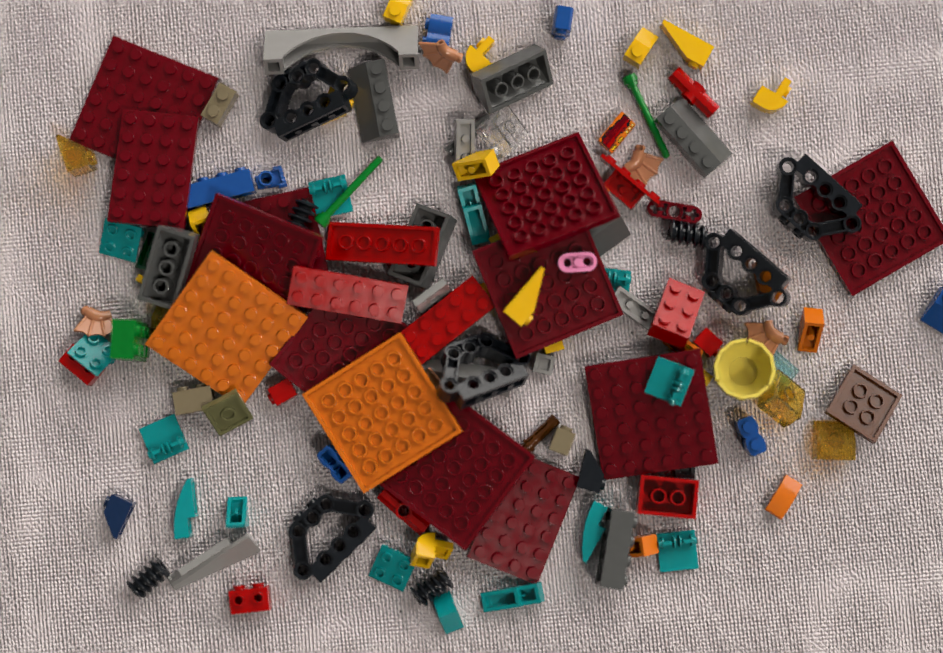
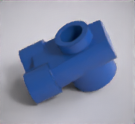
(275, 178)

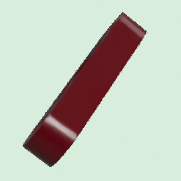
(689, 208)

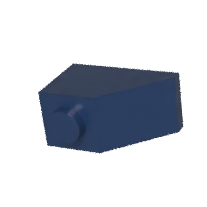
(117, 513)

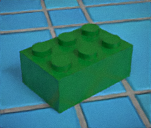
(129, 340)

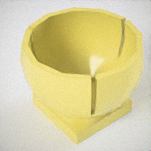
(744, 369)

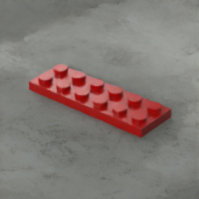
(383, 244)
(347, 294)
(447, 319)

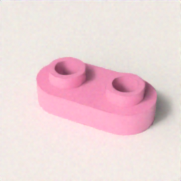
(577, 262)

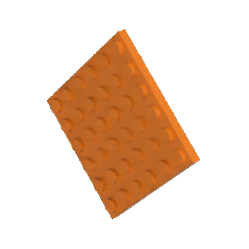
(225, 328)
(382, 412)

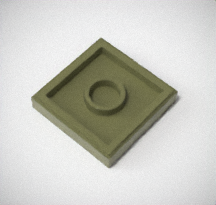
(227, 412)

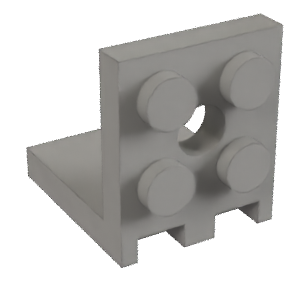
(432, 297)

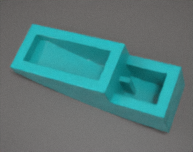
(473, 213)
(185, 509)
(591, 529)
(512, 597)

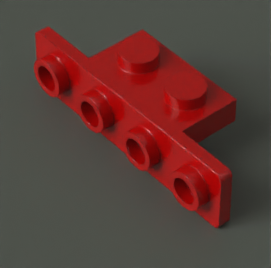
(625, 187)

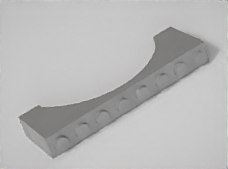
(286, 47)

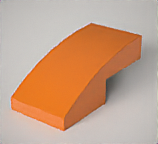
(783, 497)

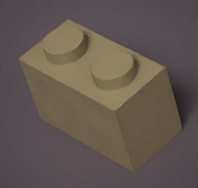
(219, 105)
(192, 400)
(562, 440)

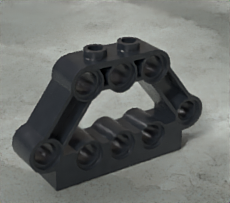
(280, 99)
(784, 193)
(714, 267)
(491, 383)
(300, 544)

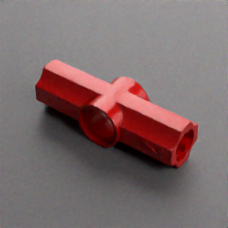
(693, 93)
(413, 520)

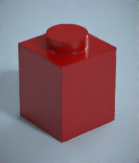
(708, 342)
(282, 392)

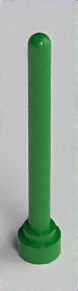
(631, 82)
(324, 218)

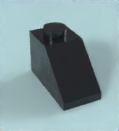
(591, 474)

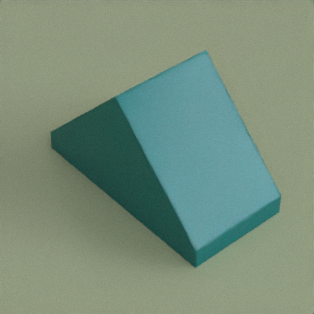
(237, 512)
(448, 612)

